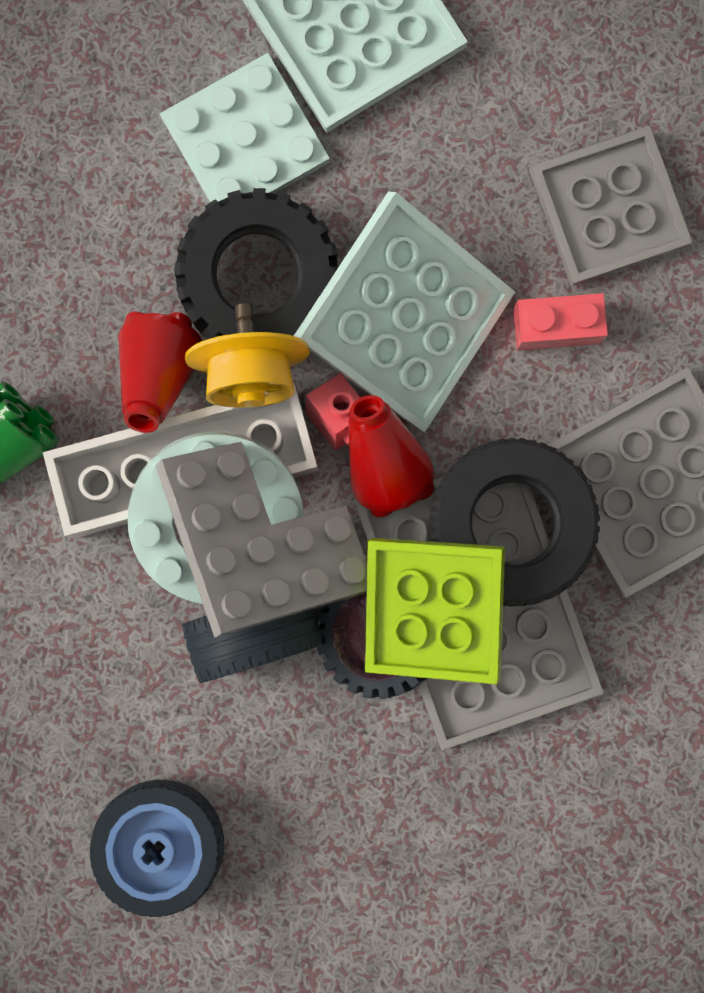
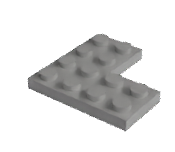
(240, 560)

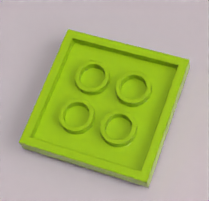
(434, 610)

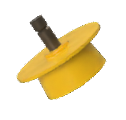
(249, 365)

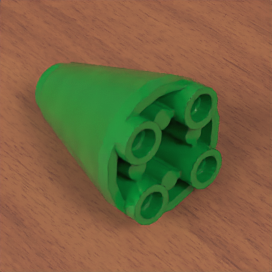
(23, 432)

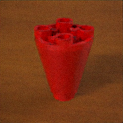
(153, 366)
(385, 459)

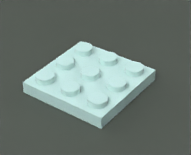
(245, 133)

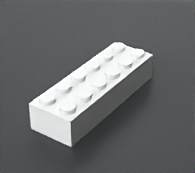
(97, 476)

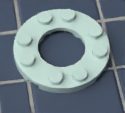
(152, 521)

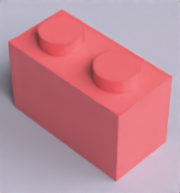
(560, 321)

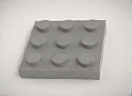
(610, 206)

